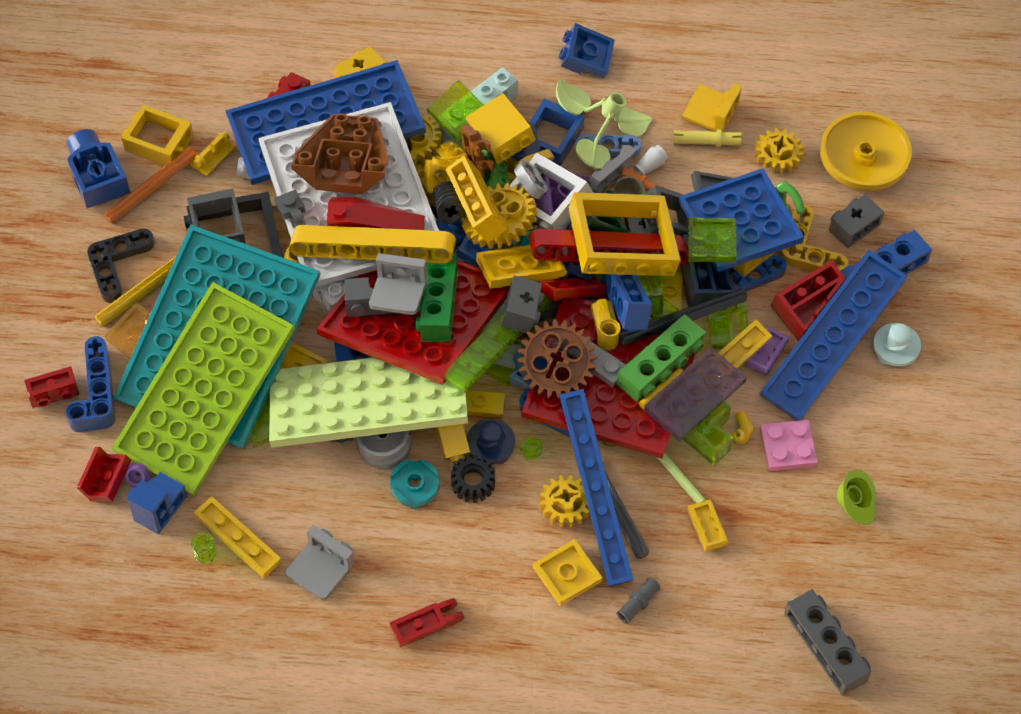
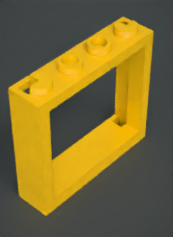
(623, 206)

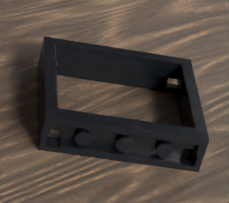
(245, 204)

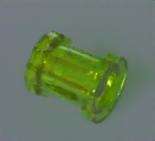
(203, 540)

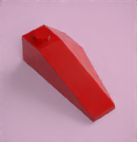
(370, 214)

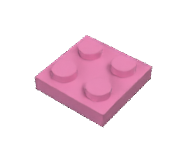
(788, 445)

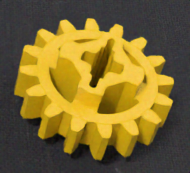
(770, 143)
(555, 505)

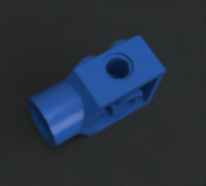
(95, 168)

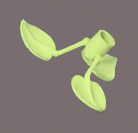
(629, 121)

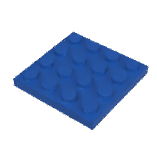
(760, 215)

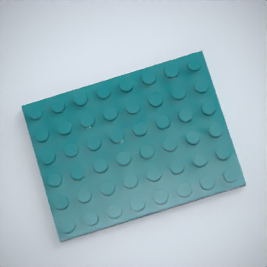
(246, 271)

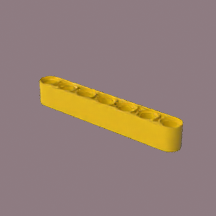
(366, 243)

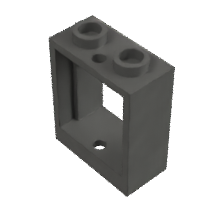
(672, 201)
(222, 202)

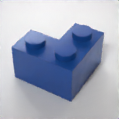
(156, 501)

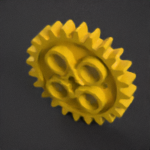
(425, 144)
(516, 210)

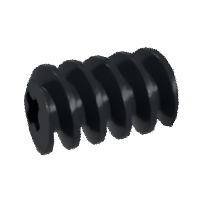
(447, 203)

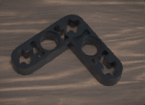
(110, 255)

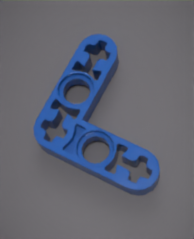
(748, 283)

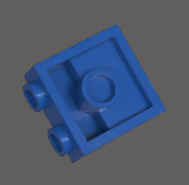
(586, 51)

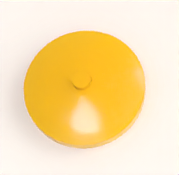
(865, 151)

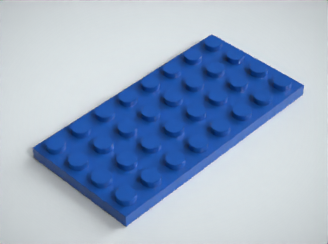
(318, 103)

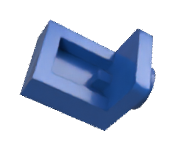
(468, 251)

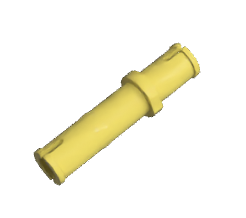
(707, 138)

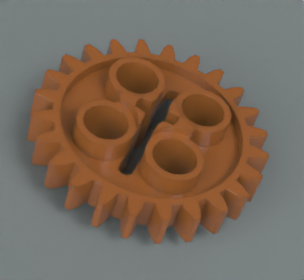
(537, 349)

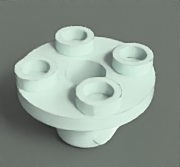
(896, 345)

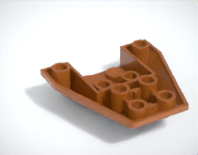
(343, 155)

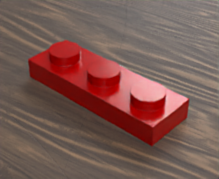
(571, 288)

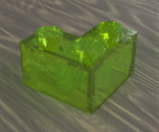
(710, 438)

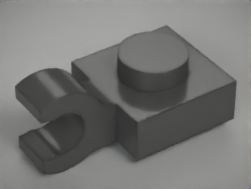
(291, 207)

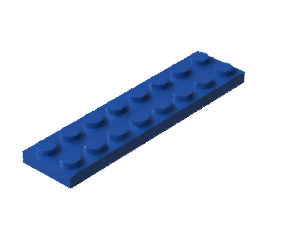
(833, 336)

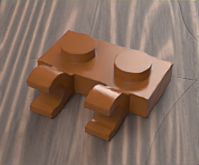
(472, 147)

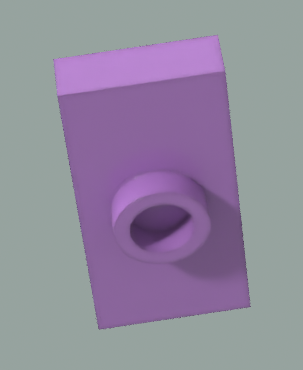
(769, 353)

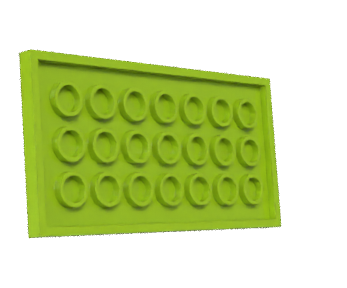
(204, 387)

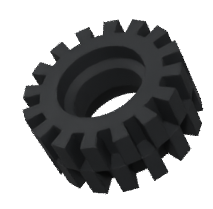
(473, 491)

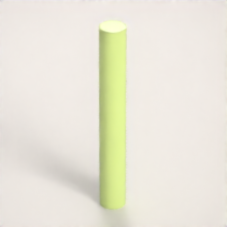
(681, 479)

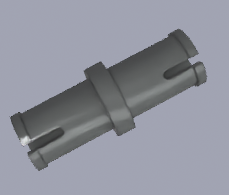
(638, 600)

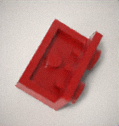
(51, 387)
(103, 475)

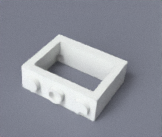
(561, 217)

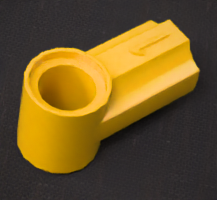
(605, 324)

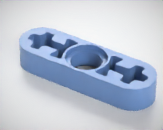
(615, 140)

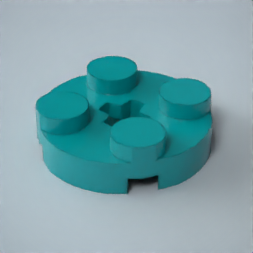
(414, 496)

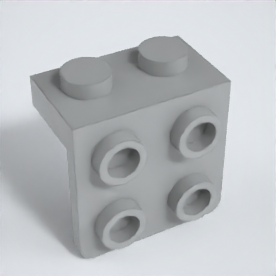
(399, 284)
(321, 563)

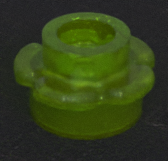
(529, 453)

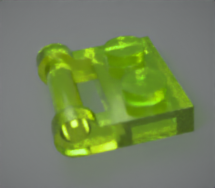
(721, 325)

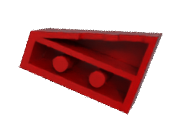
(807, 297)

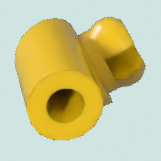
(745, 428)

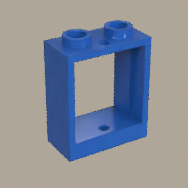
(557, 115)

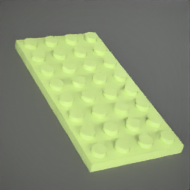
(357, 401)

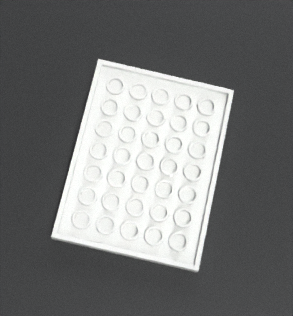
(398, 188)

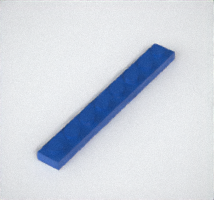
(596, 488)

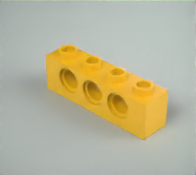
(476, 199)

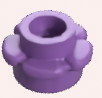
(131, 476)

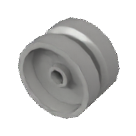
(385, 450)

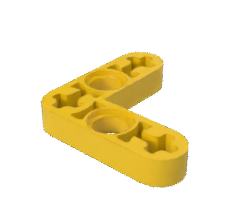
(823, 254)

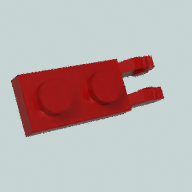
(425, 622)

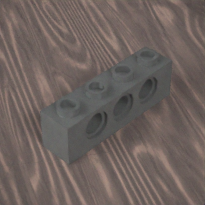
(813, 634)

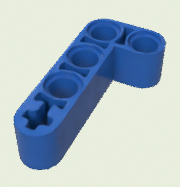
(97, 382)

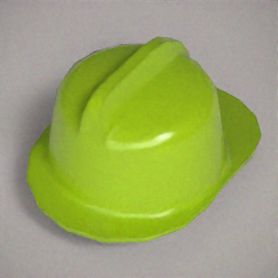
(857, 496)

